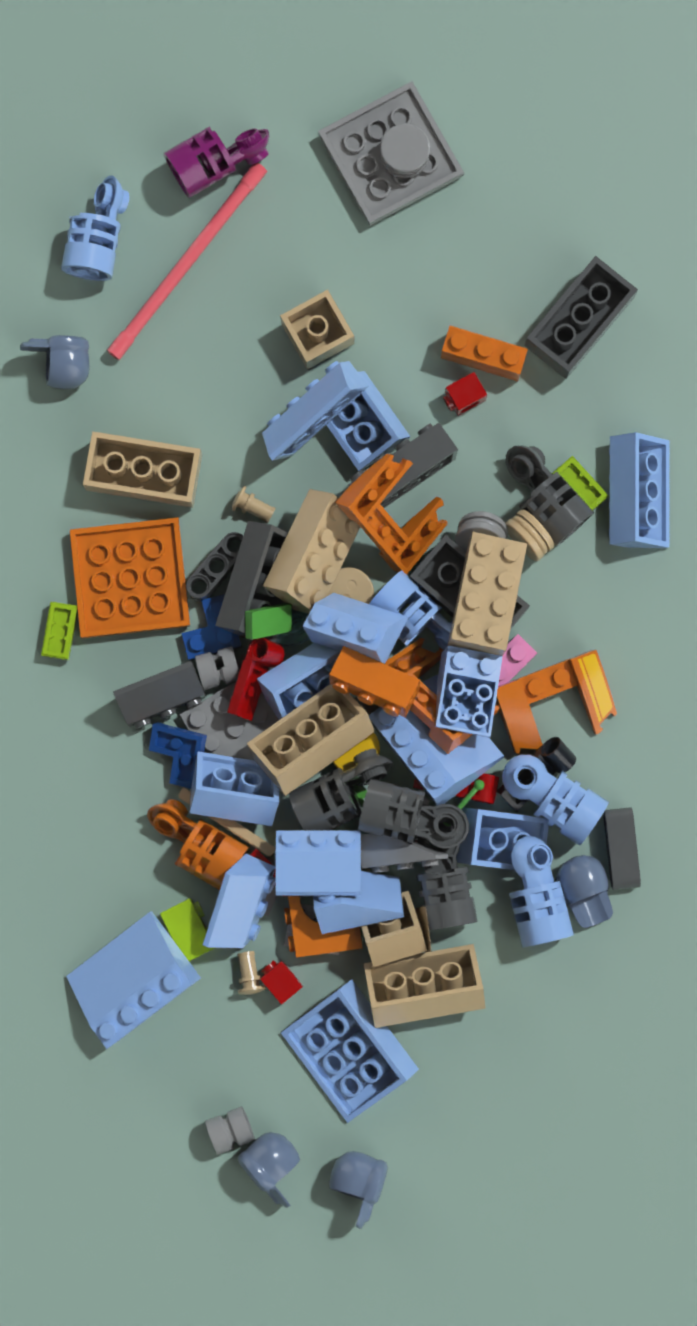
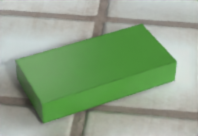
(268, 621)

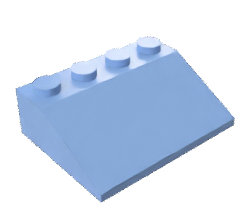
(435, 770)
(131, 979)
(347, 1053)

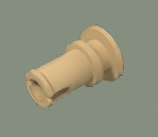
(253, 505)
(249, 975)

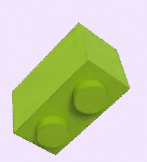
(187, 928)

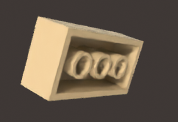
(142, 469)
(312, 552)
(487, 594)
(310, 738)
(425, 986)

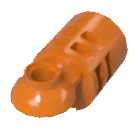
(205, 850)

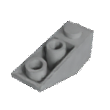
(383, 851)

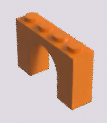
(307, 936)

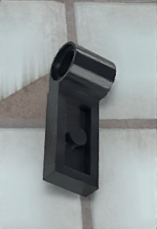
(554, 756)

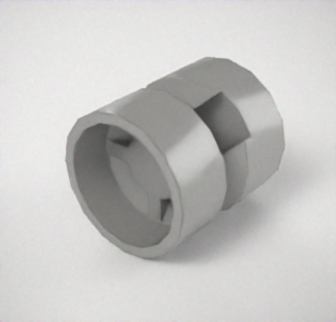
(208, 664)
(230, 1130)

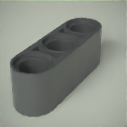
(212, 579)
(622, 848)

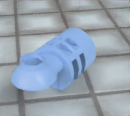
(94, 237)
(420, 613)
(557, 798)
(541, 906)

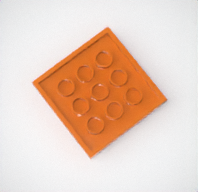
(129, 578)

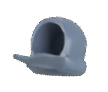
(65, 359)
(585, 890)
(269, 1161)
(361, 1178)

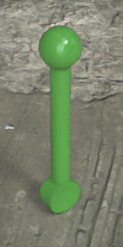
(478, 785)

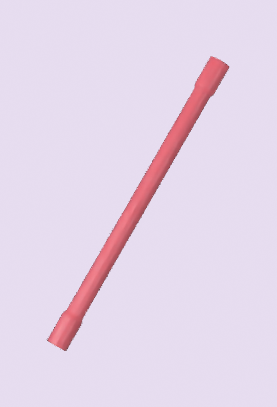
(246, 185)

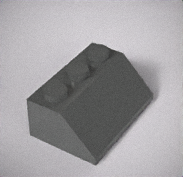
(160, 695)

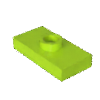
(582, 482)
(59, 631)

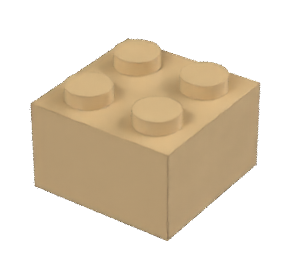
(317, 329)
(396, 937)

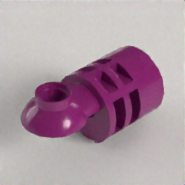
(214, 156)

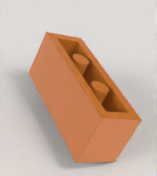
(483, 353)
(374, 682)

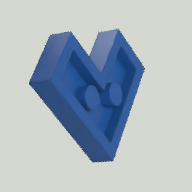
(211, 637)
(183, 748)

